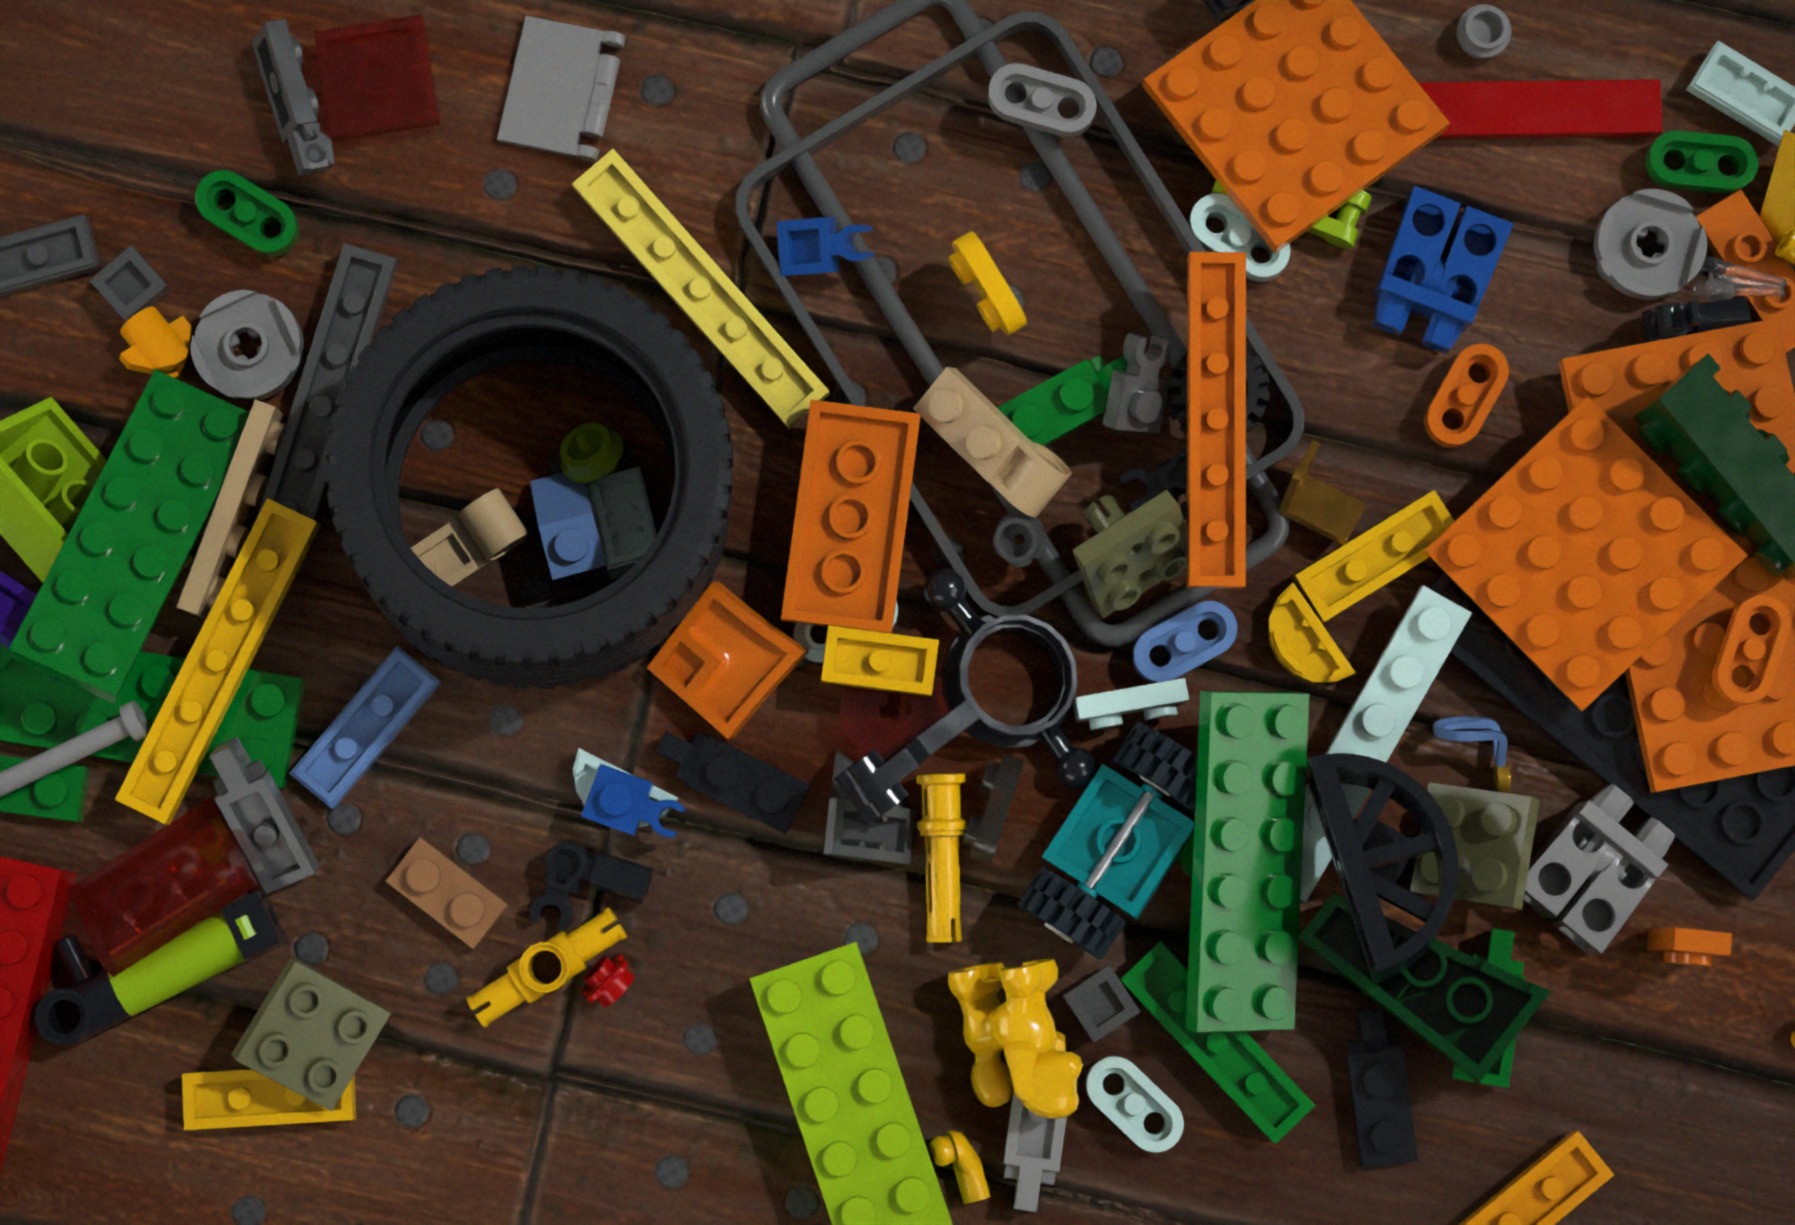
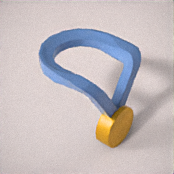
(1447, 730)

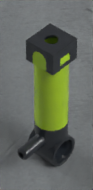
(205, 950)

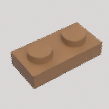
(447, 893)

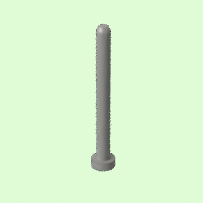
(130, 723)

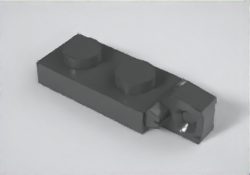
(290, 99)
(260, 818)

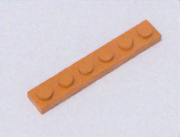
(1216, 420)

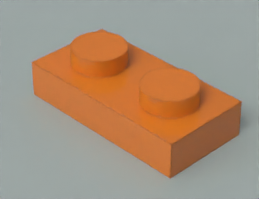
(1689, 946)

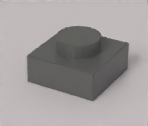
(130, 284)
(1101, 1003)

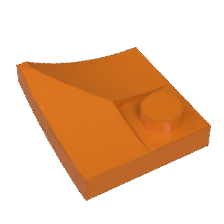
(725, 659)

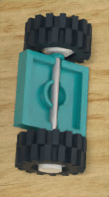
(1117, 842)

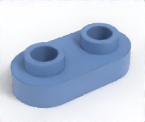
(1182, 641)

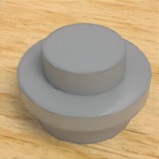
(1483, 31)

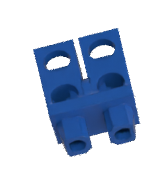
(1433, 286)

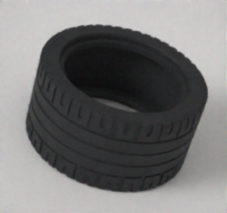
(501, 323)

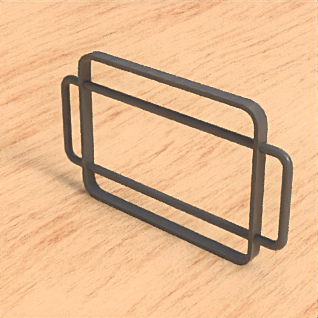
(982, 43)

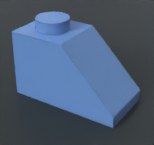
(568, 529)

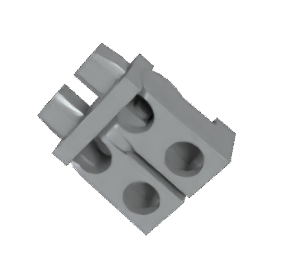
(1613, 860)

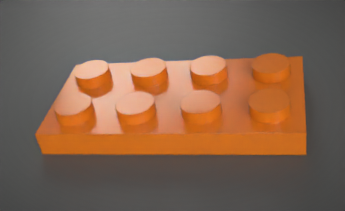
(850, 516)

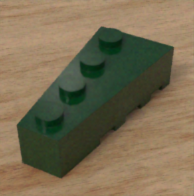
(1727, 459)
(1445, 997)

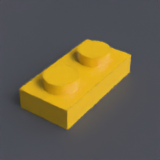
(879, 661)

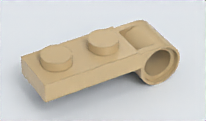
(982, 435)
(473, 539)

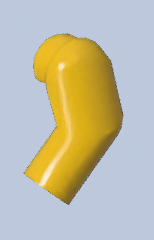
(967, 1165)

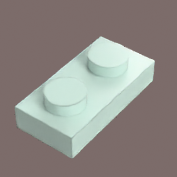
(1154, 699)

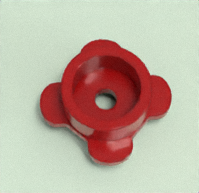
(607, 980)

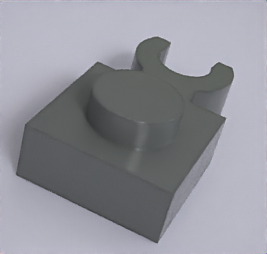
(1139, 394)

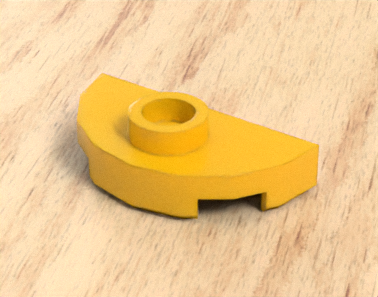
(1303, 642)

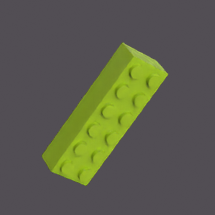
(849, 1092)

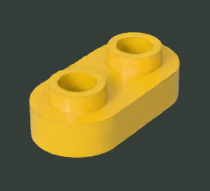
(998, 304)

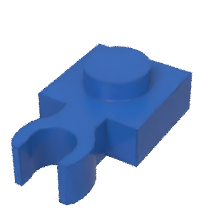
(814, 245)
(624, 801)

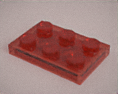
(162, 887)

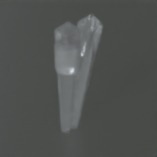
(1732, 280)

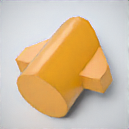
(155, 343)

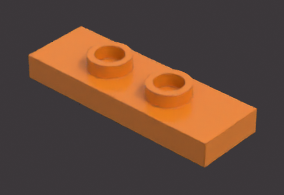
(1741, 238)

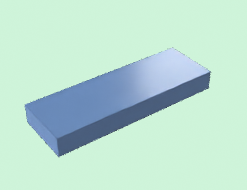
(365, 727)

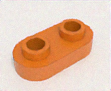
(1465, 397)
(1752, 652)

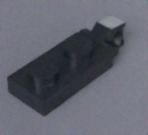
(736, 779)
(1379, 1094)

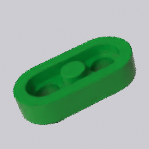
(1699, 162)
(249, 214)

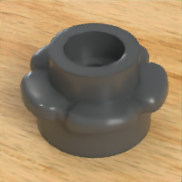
(1005, 539)

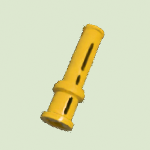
(941, 827)

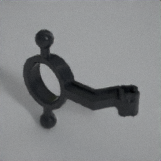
(874, 782)

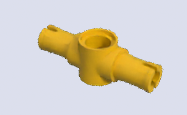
(520, 982)

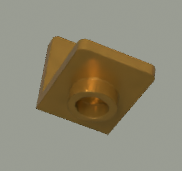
(1319, 504)

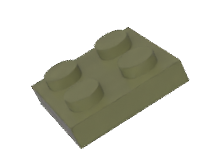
(1492, 844)

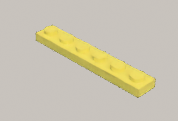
(700, 288)

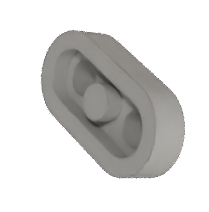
(1043, 95)

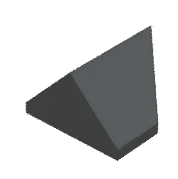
(850, 837)

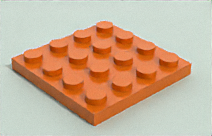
(1295, 110)
(1585, 553)

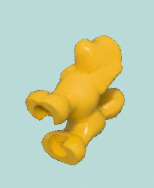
(1024, 1029)

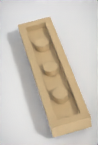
(241, 489)

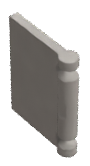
(560, 88)

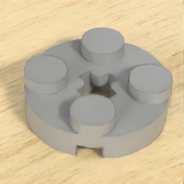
(1676, 229)
(276, 359)

